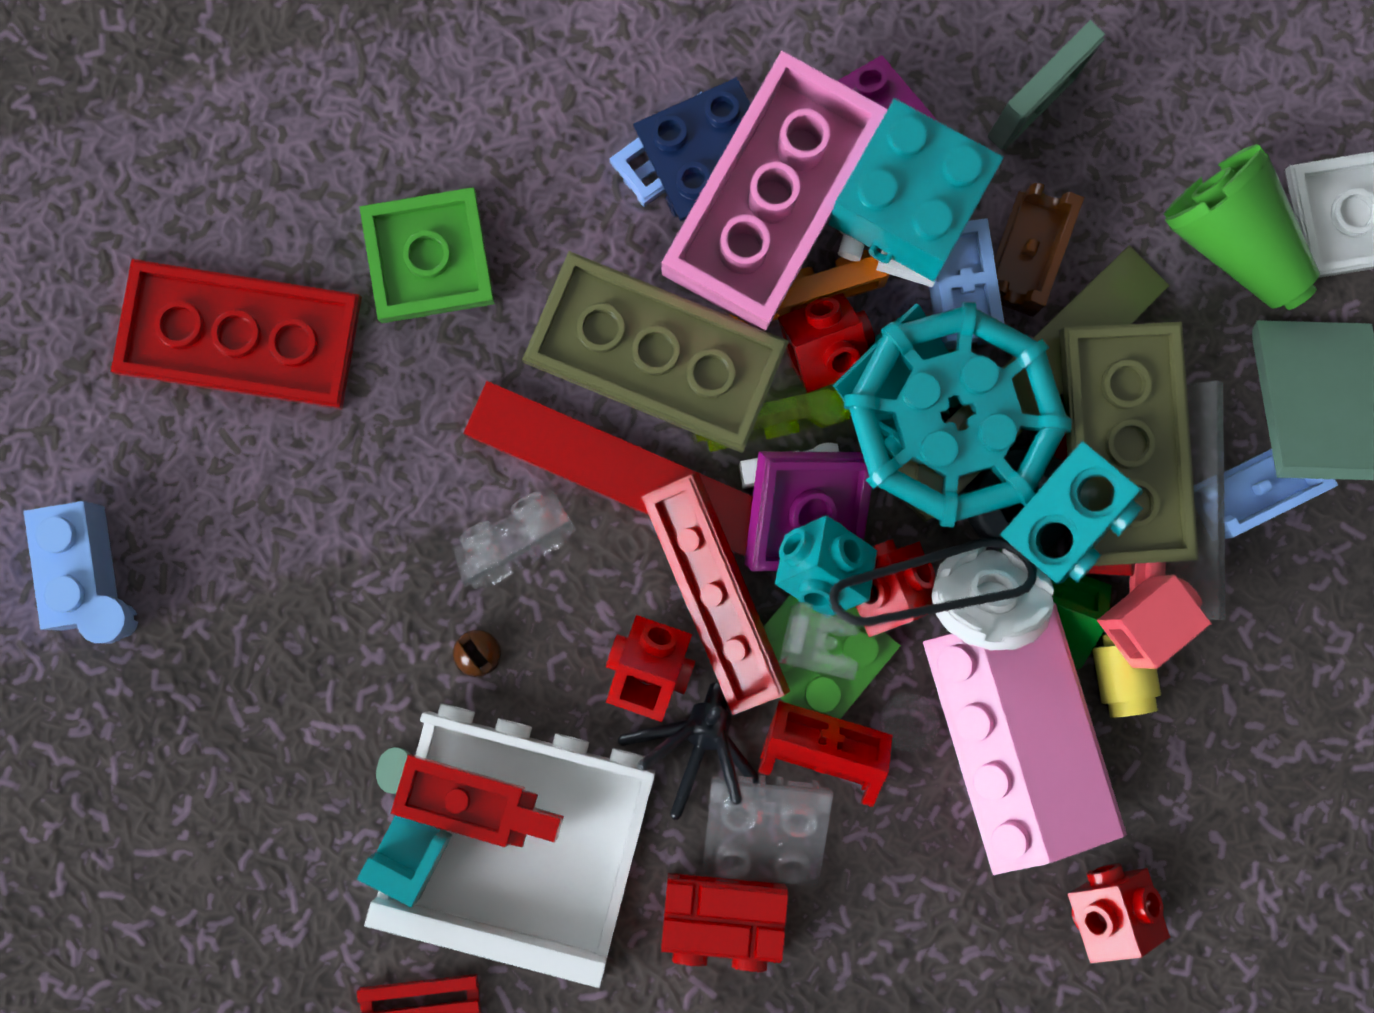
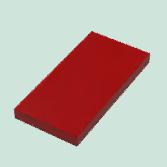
(236, 334)

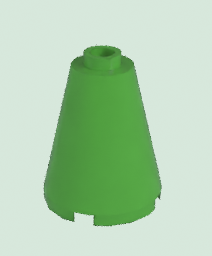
(1248, 229)

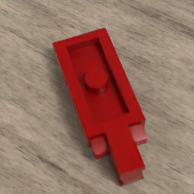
(471, 804)

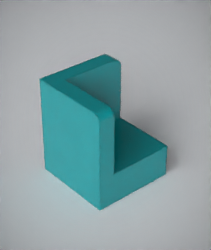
(405, 860)

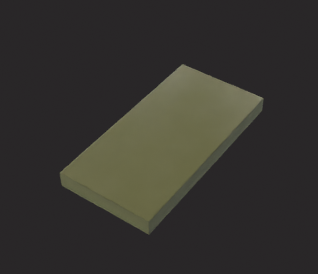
(655, 351)
(1132, 409)

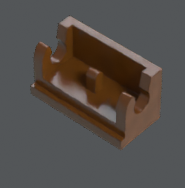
(1034, 247)

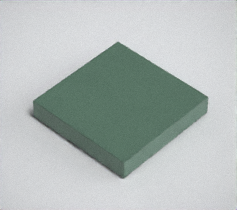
(1046, 86)

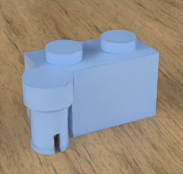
(76, 572)

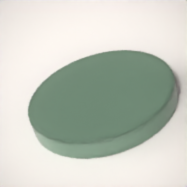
(390, 769)

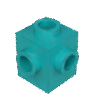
(818, 558)

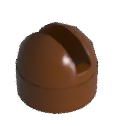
(486, 646)

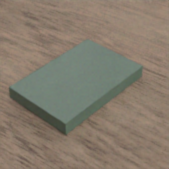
(1318, 397)

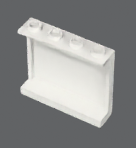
(540, 902)

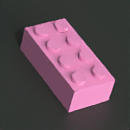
(772, 191)

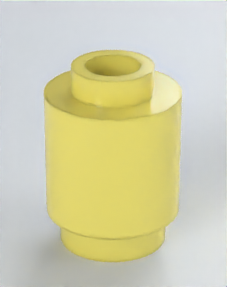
(1124, 688)

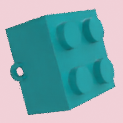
(913, 190)

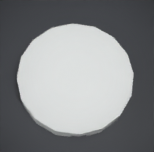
(996, 624)

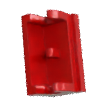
(828, 748)

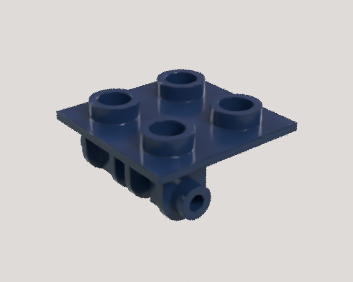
(690, 140)

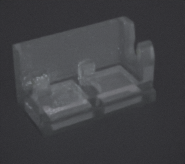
(807, 642)

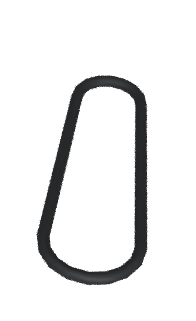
(934, 608)

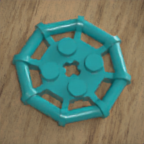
(939, 444)

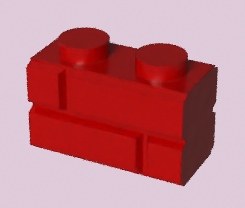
(724, 921)

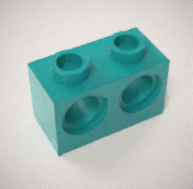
(1061, 503)

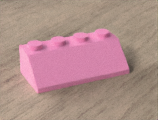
(1026, 748)

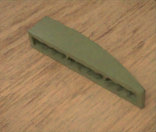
(1111, 298)

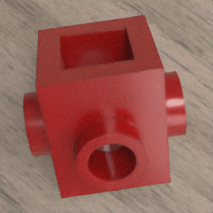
(825, 340)
(898, 590)
(653, 656)
(1118, 914)

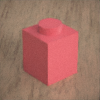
(1155, 621)

